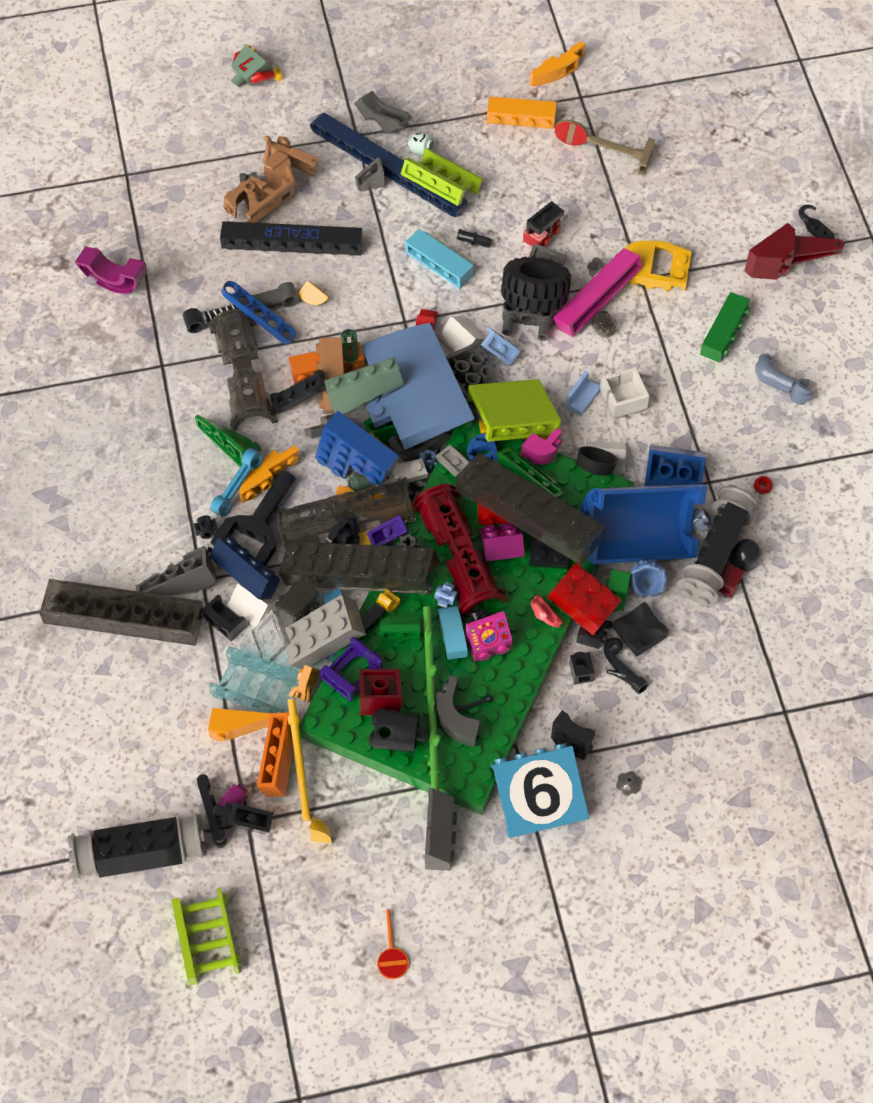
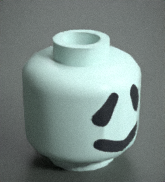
(419, 142)

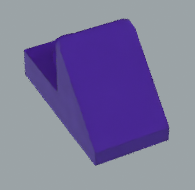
(388, 532)

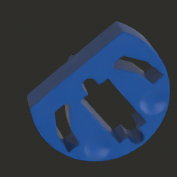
(480, 444)

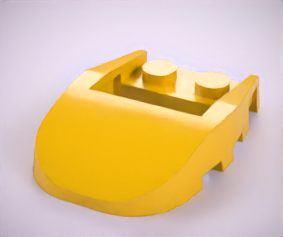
(678, 270)

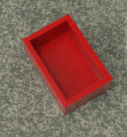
(584, 598)

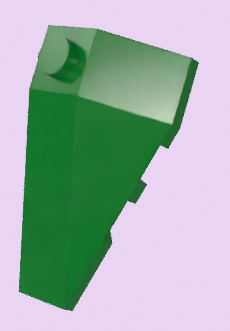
(227, 440)

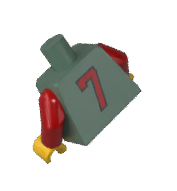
(252, 68)

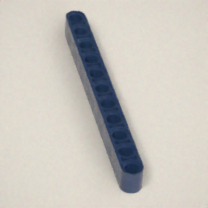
(368, 151)

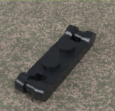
(298, 392)
(209, 802)

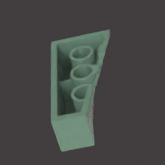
(363, 385)

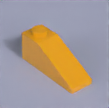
(235, 723)

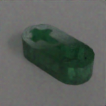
(353, 345)

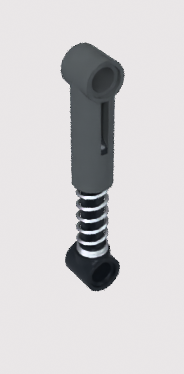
(283, 295)

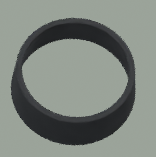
(596, 460)

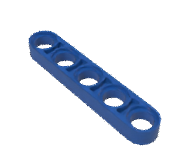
(254, 304)

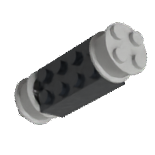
(703, 577)
(137, 846)

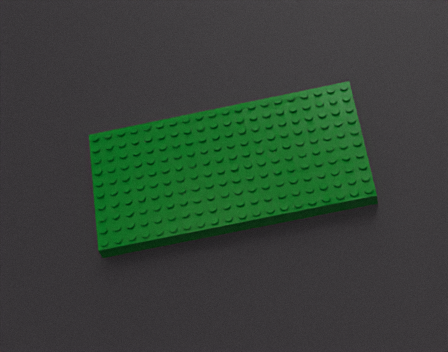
(509, 677)

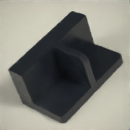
(544, 219)

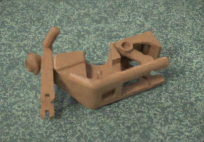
(279, 182)

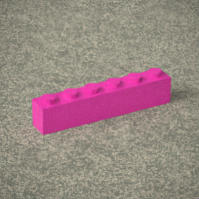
(598, 292)

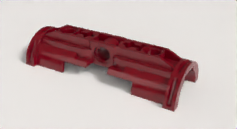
(469, 589)

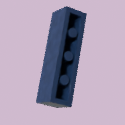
(245, 568)

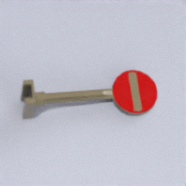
(575, 134)

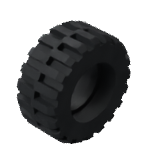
(535, 284)

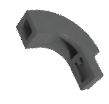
(413, 452)
(455, 725)

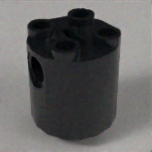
(403, 727)

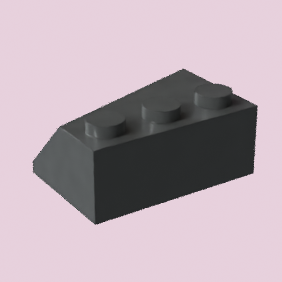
(471, 368)
(439, 831)

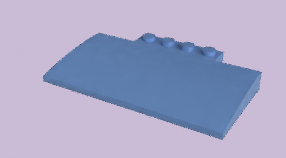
(430, 395)

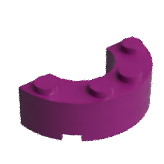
(109, 274)

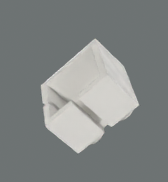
(627, 396)

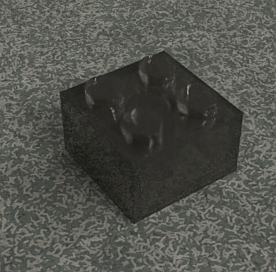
(298, 602)

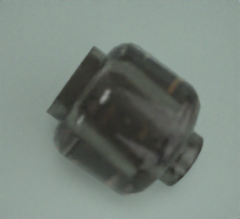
(604, 324)

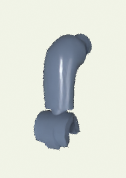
(772, 377)

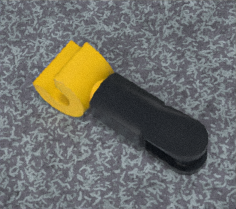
(385, 601)

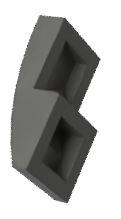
(316, 431)

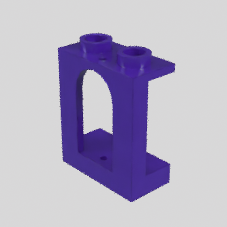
(355, 650)

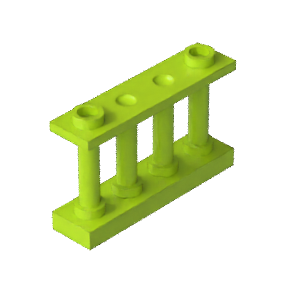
(441, 176)
(185, 930)

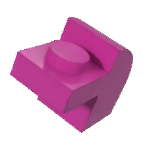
(540, 450)

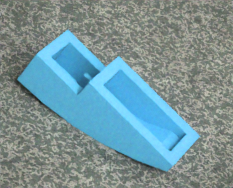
(452, 633)

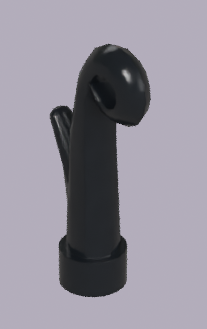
(623, 672)

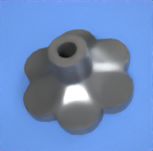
(593, 266)
(628, 787)

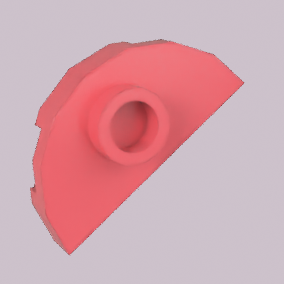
(544, 612)

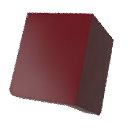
(732, 577)

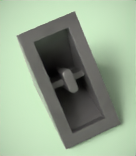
(371, 177)

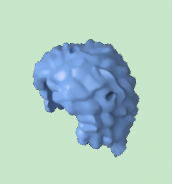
(650, 572)

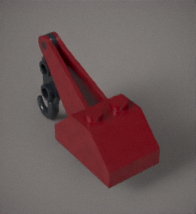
(783, 248)

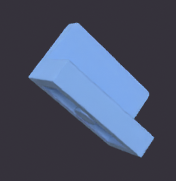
(500, 346)
(582, 395)

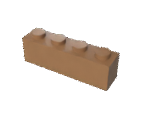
(331, 363)

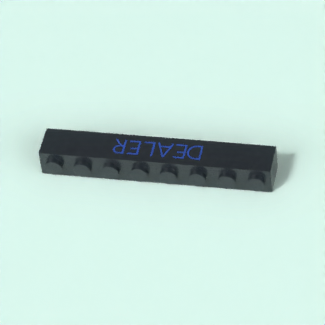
(291, 238)

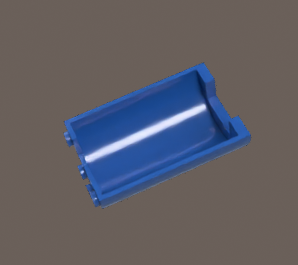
(645, 521)

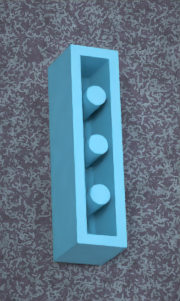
(439, 258)

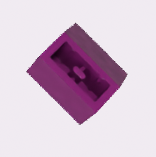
(501, 542)

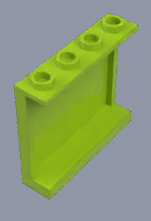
(514, 409)

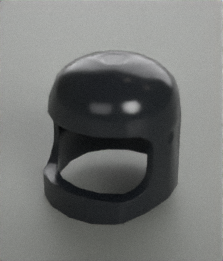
(746, 555)

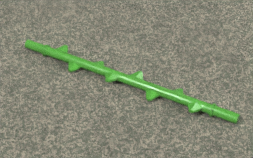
(430, 693)

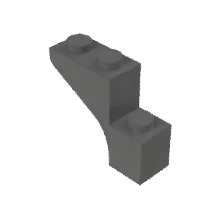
(386, 116)

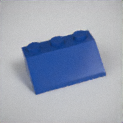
(674, 466)

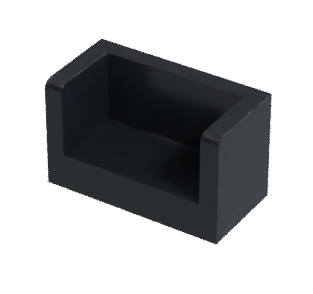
(223, 619)

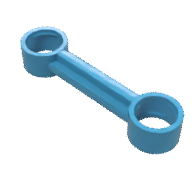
(222, 503)

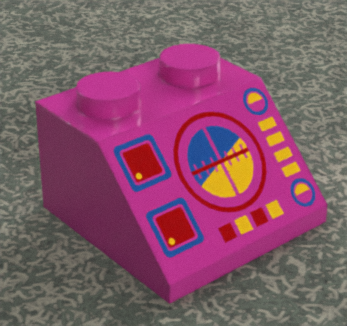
(488, 637)

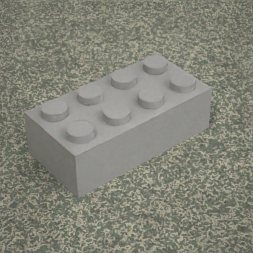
(323, 632)

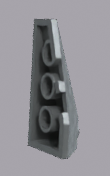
(186, 576)

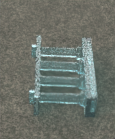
(254, 664)

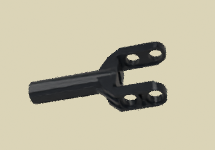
(257, 525)

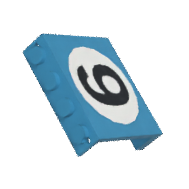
(540, 790)

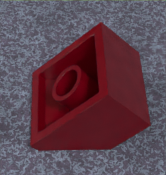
(379, 690)

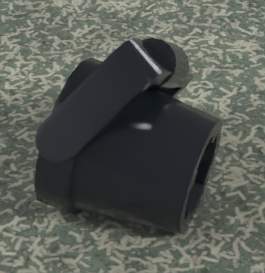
(342, 533)

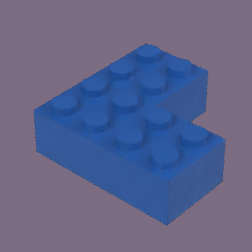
(349, 448)

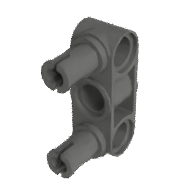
(527, 317)

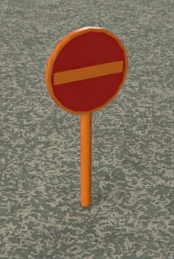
(392, 961)

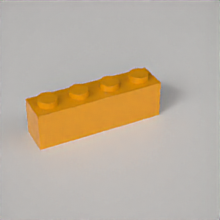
(521, 112)

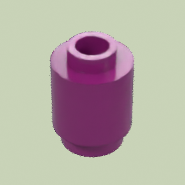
(234, 794)

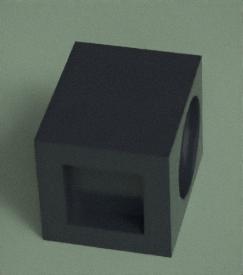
(592, 641)
(581, 675)

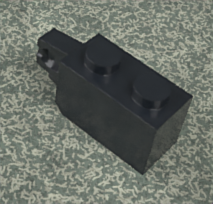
(245, 817)

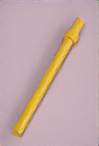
(294, 721)

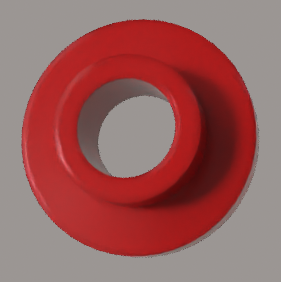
(763, 480)

